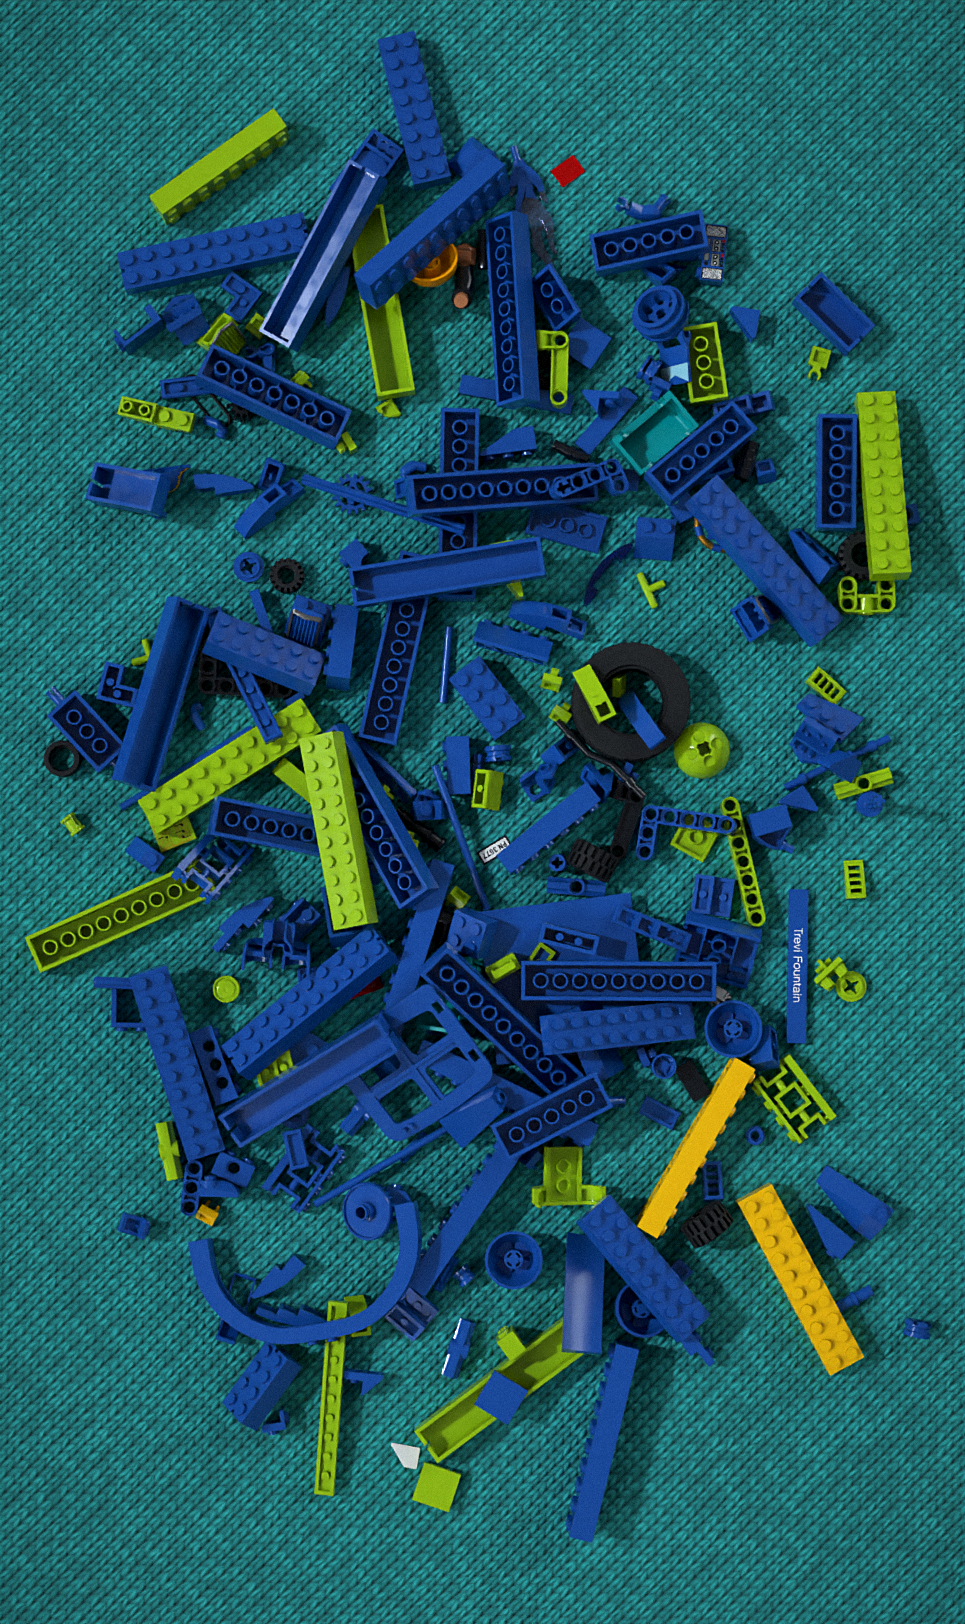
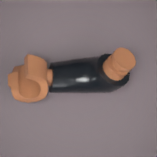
(464, 277)

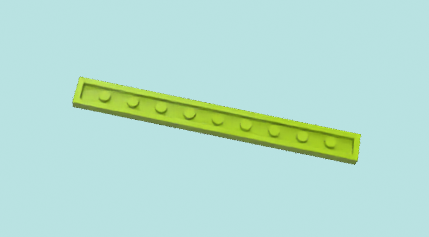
(330, 1405)

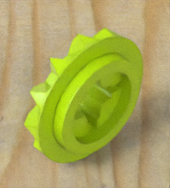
(860, 987)

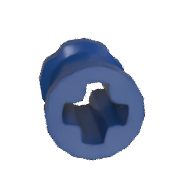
(555, 867)

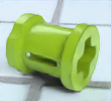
(72, 824)

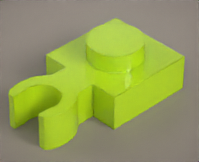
(818, 360)

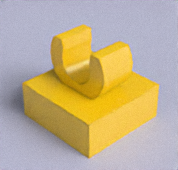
(206, 1214)

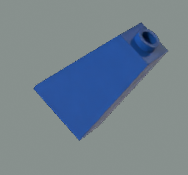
(474, 1115)

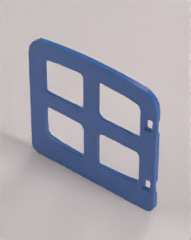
(414, 1067)

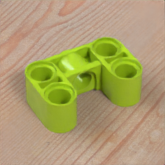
(865, 603)

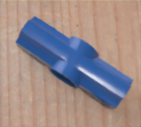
(589, 888)
(356, 1118)
(458, 1348)

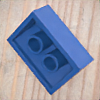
(554, 299)

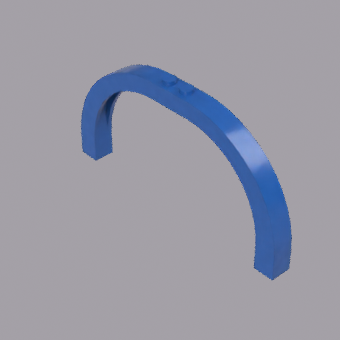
(231, 1312)

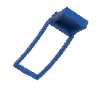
(226, 1332)

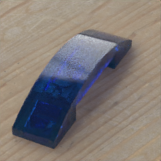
(619, 554)

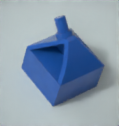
(771, 828)

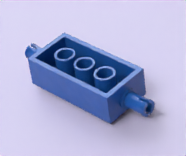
(85, 729)

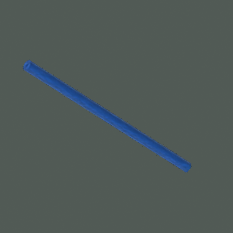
(133, 800)
(460, 836)
(380, 1166)

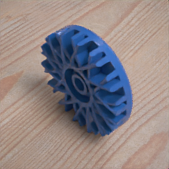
(368, 1211)

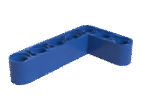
(679, 822)

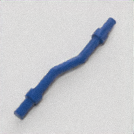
(803, 778)

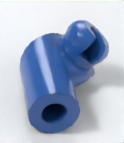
(217, 424)
(412, 466)
(195, 717)

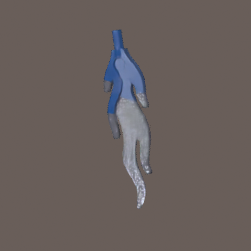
(527, 203)

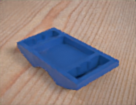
(376, 154)

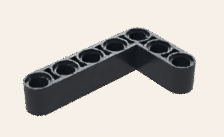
(219, 681)

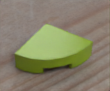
(388, 409)

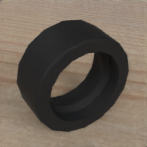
(48, 759)

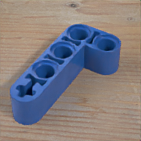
(586, 481)

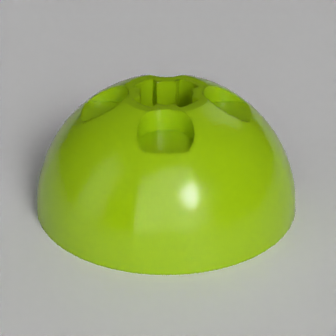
(689, 754)

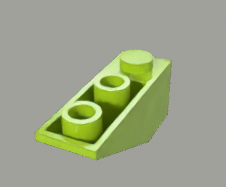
(594, 694)

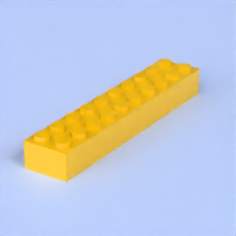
(694, 1147)
(799, 1278)

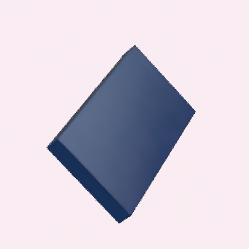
(568, 527)

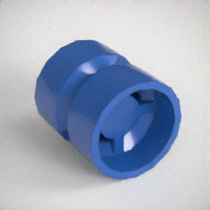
(663, 1066)

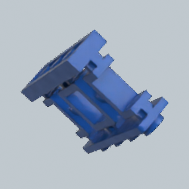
(201, 853)
(317, 1177)

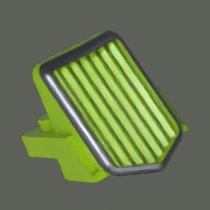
(224, 334)

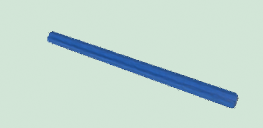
(380, 503)

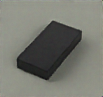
(692, 1080)

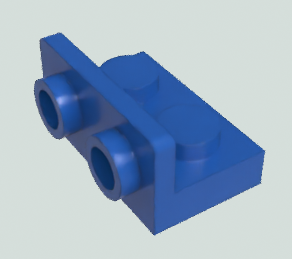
(304, 915)

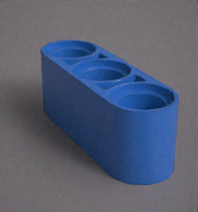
(187, 1195)

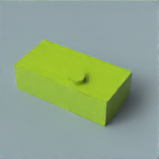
(706, 366)

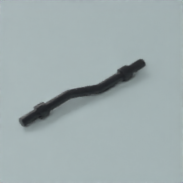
(629, 782)

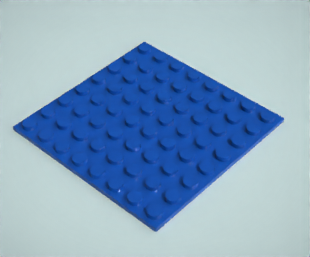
(519, 933)

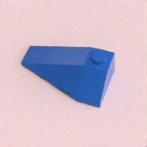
(860, 1208)

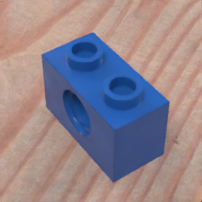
(222, 1168)

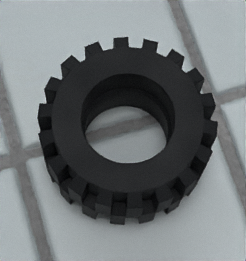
(845, 560)
(592, 860)
(707, 1224)

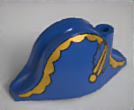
(174, 473)

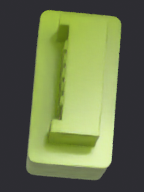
(502, 967)

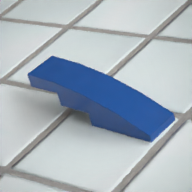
(651, 928)
(289, 1315)

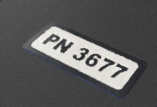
(489, 852)

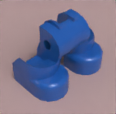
(282, 935)

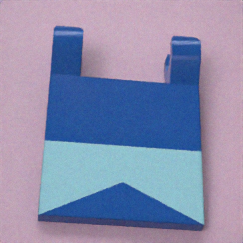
(676, 360)

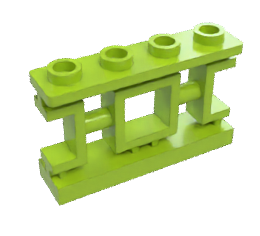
(804, 1090)

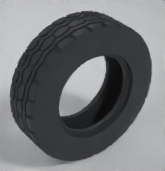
(668, 679)

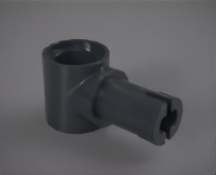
(443, 923)

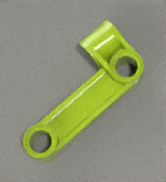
(559, 363)

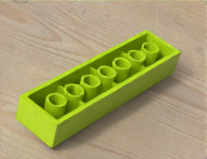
(220, 166)

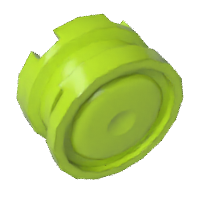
(226, 989)

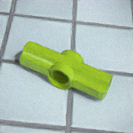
(875, 780)
(169, 1150)

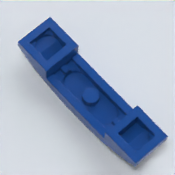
(640, 719)

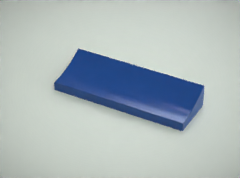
(582, 1296)

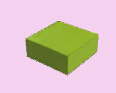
(619, 685)

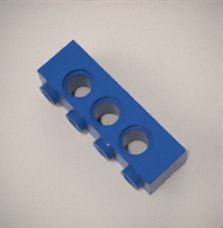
(212, 1076)

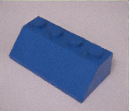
(512, 643)
(602, 1061)

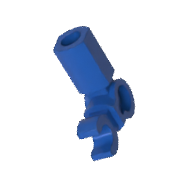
(266, 353)

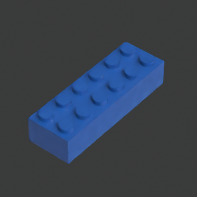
(649, 243)
(700, 453)
(835, 472)
(264, 653)
(263, 826)
(549, 827)
(551, 1115)

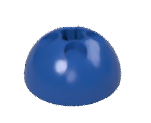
(745, 1037)
(513, 1271)
(638, 1323)

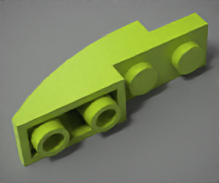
(156, 415)

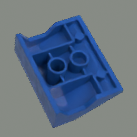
(722, 941)

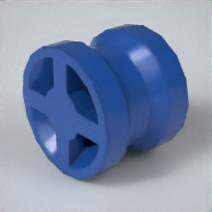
(463, 1275)

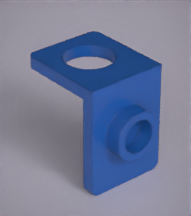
(527, 781)

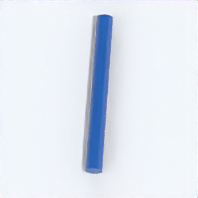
(446, 664)

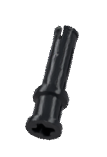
(426, 834)

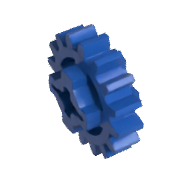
(354, 481)

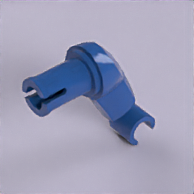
(645, 212)

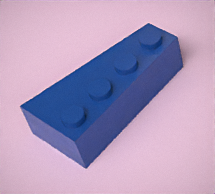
(342, 647)

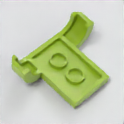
(564, 1180)

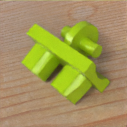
(826, 973)

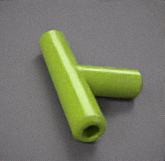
(648, 589)
(143, 659)

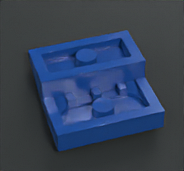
(713, 895)
(412, 1314)

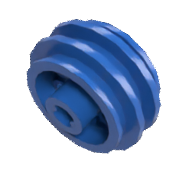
(655, 307)

